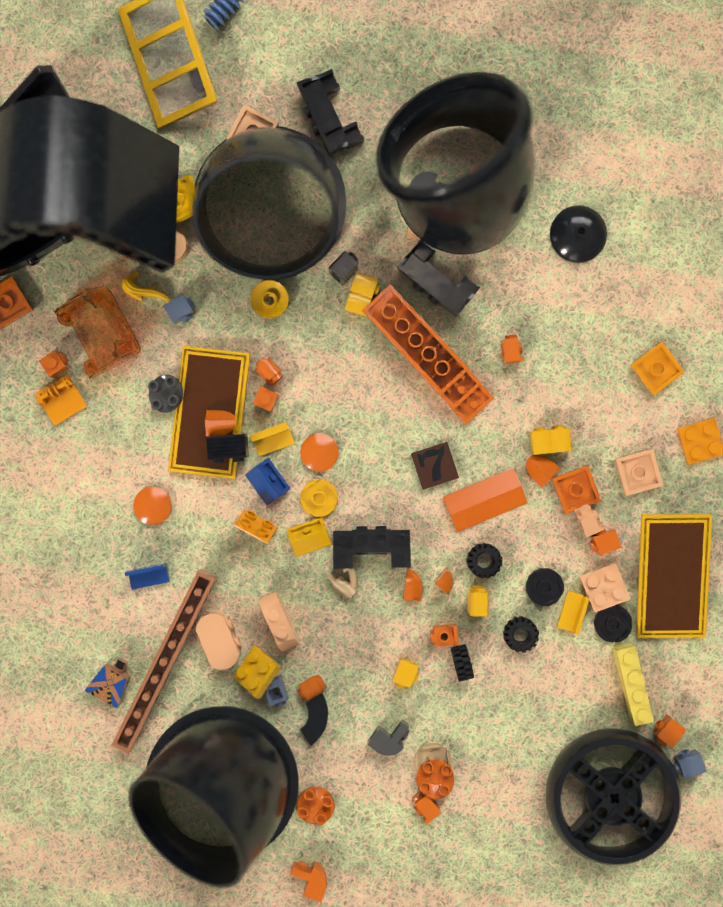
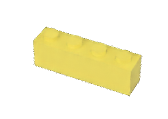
(632, 684)

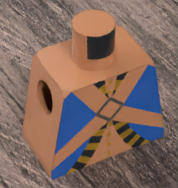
(110, 683)

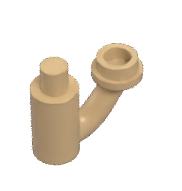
(344, 587)

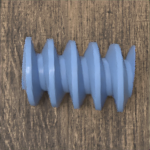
(219, 11)

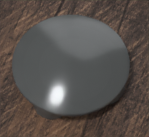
(165, 393)

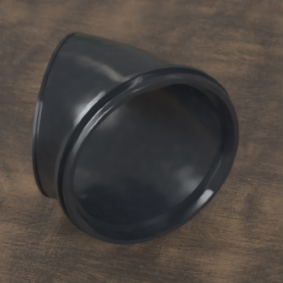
(273, 144)
(485, 203)
(233, 768)

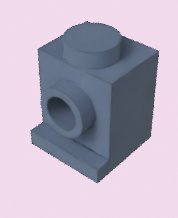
(277, 699)

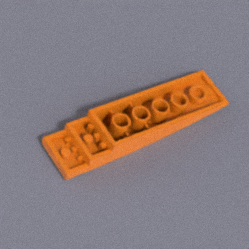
(428, 354)

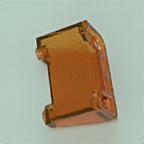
(100, 329)

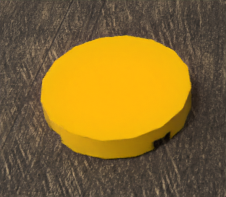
(324, 496)

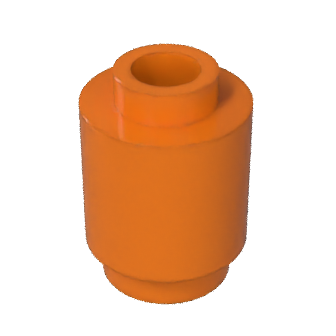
(268, 370)
(311, 688)

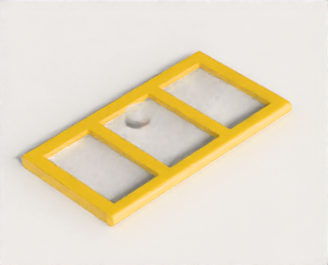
(168, 59)

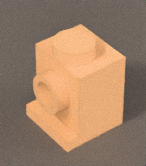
(588, 520)

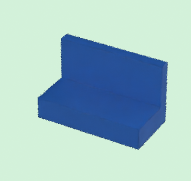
(267, 481)
(148, 576)

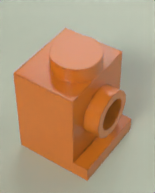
(511, 349)
(449, 629)
(426, 807)

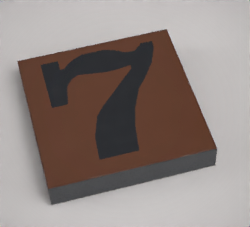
(434, 465)

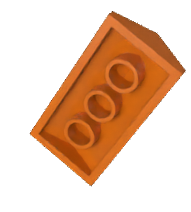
(485, 499)

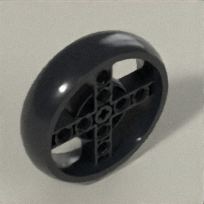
(654, 832)

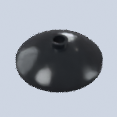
(567, 240)

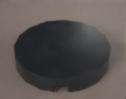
(543, 581)
(613, 624)

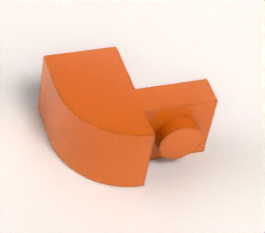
(315, 877)

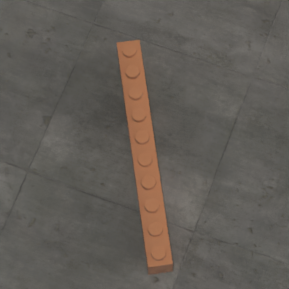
(164, 661)

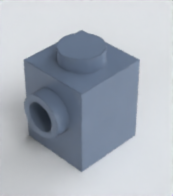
(180, 309)
(689, 763)

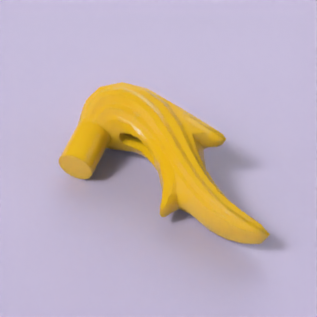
(140, 292)

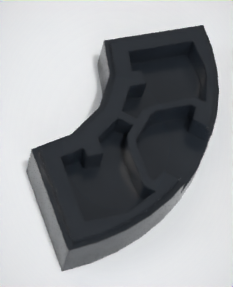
(316, 719)

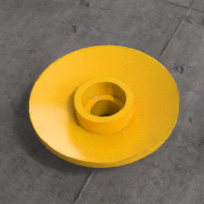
(269, 289)

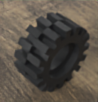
(484, 572)
(526, 644)
(462, 662)

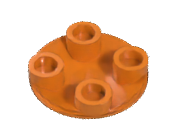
(319, 452)
(152, 505)
(435, 779)
(315, 805)

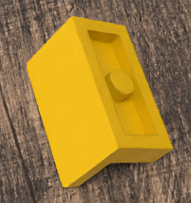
(272, 439)
(309, 536)
(573, 612)

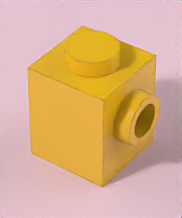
(405, 673)

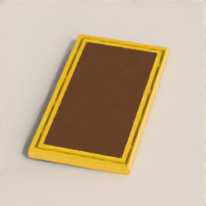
(209, 382)
(673, 575)

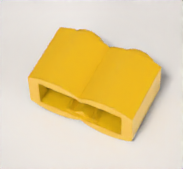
(361, 293)
(550, 441)
(478, 601)

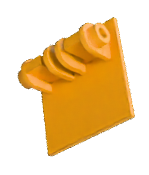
(60, 399)
(255, 526)

